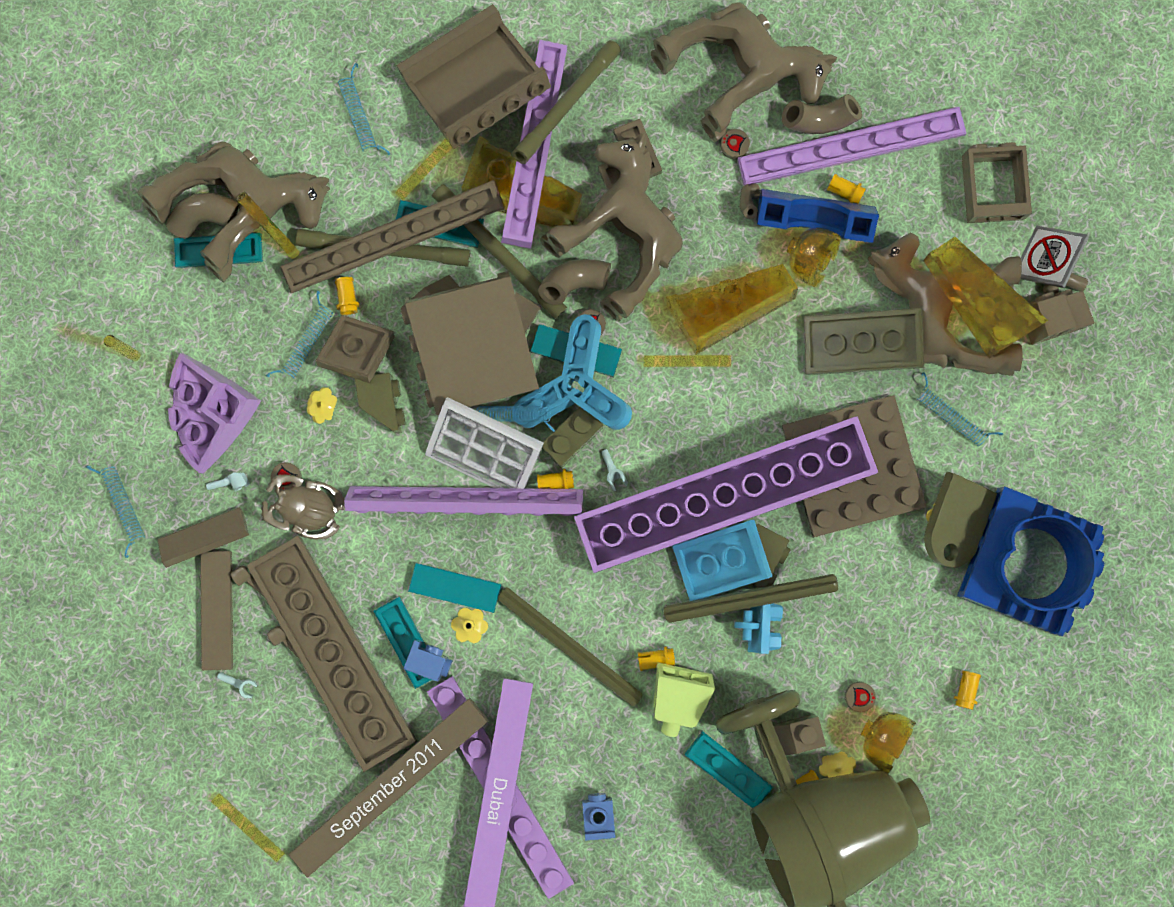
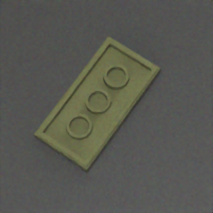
(864, 341)

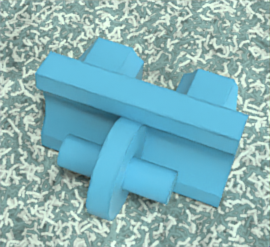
(757, 628)

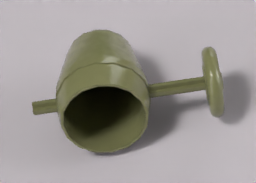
(830, 830)

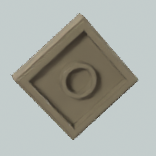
(355, 348)

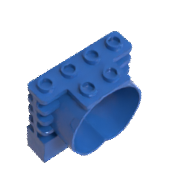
(985, 576)

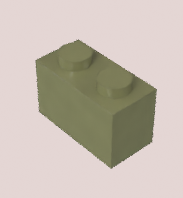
(571, 437)

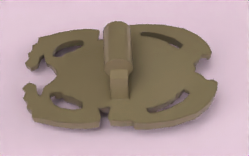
(304, 507)

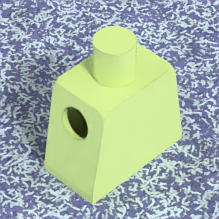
(680, 697)

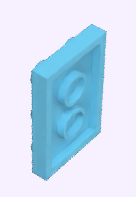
(722, 560)

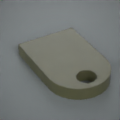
(957, 520)

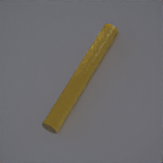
(422, 171)
(268, 225)
(122, 348)
(687, 360)
(248, 827)

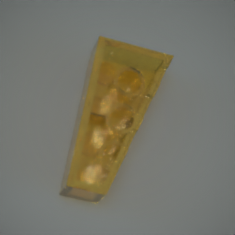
(557, 204)
(982, 298)
(727, 307)

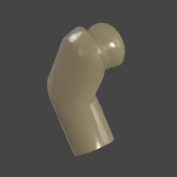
(746, 204)
(1075, 282)

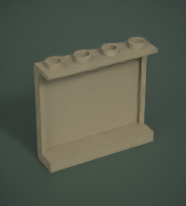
(473, 77)
(471, 343)

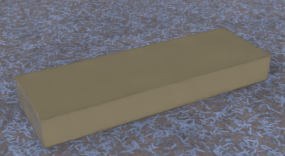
(202, 537)

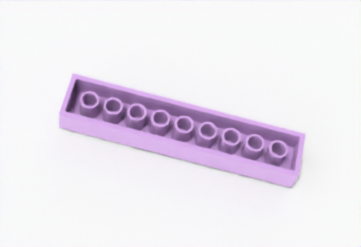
(726, 494)

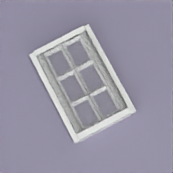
(482, 447)

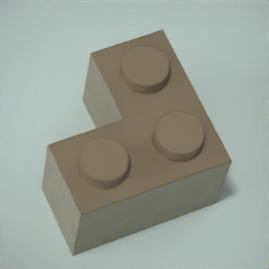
(1065, 312)

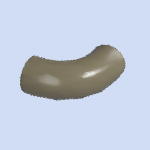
(821, 118)
(199, 209)
(572, 276)

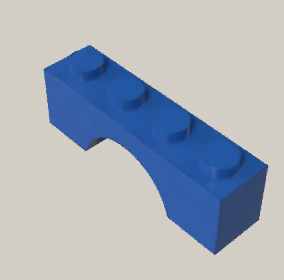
(794, 210)

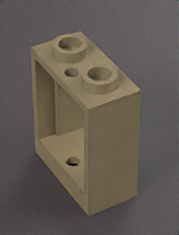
(997, 212)

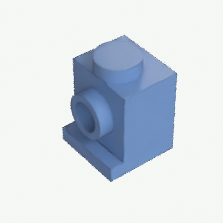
(427, 661)
(598, 830)

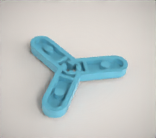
(578, 367)

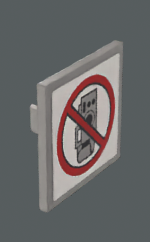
(1051, 256)

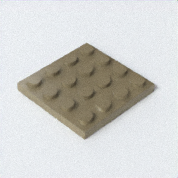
(873, 498)

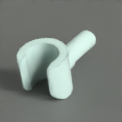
(614, 473)
(236, 479)
(237, 683)

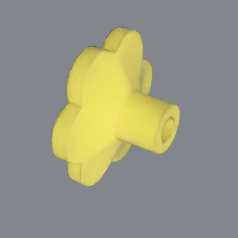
(321, 405)
(478, 625)
(837, 765)

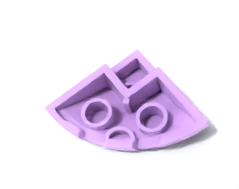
(206, 411)

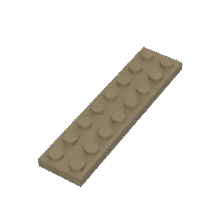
(331, 653)

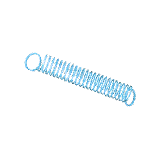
(378, 146)
(268, 375)
(545, 421)
(988, 434)
(129, 544)

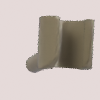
(241, 575)
(278, 636)

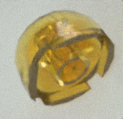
(812, 253)
(886, 739)

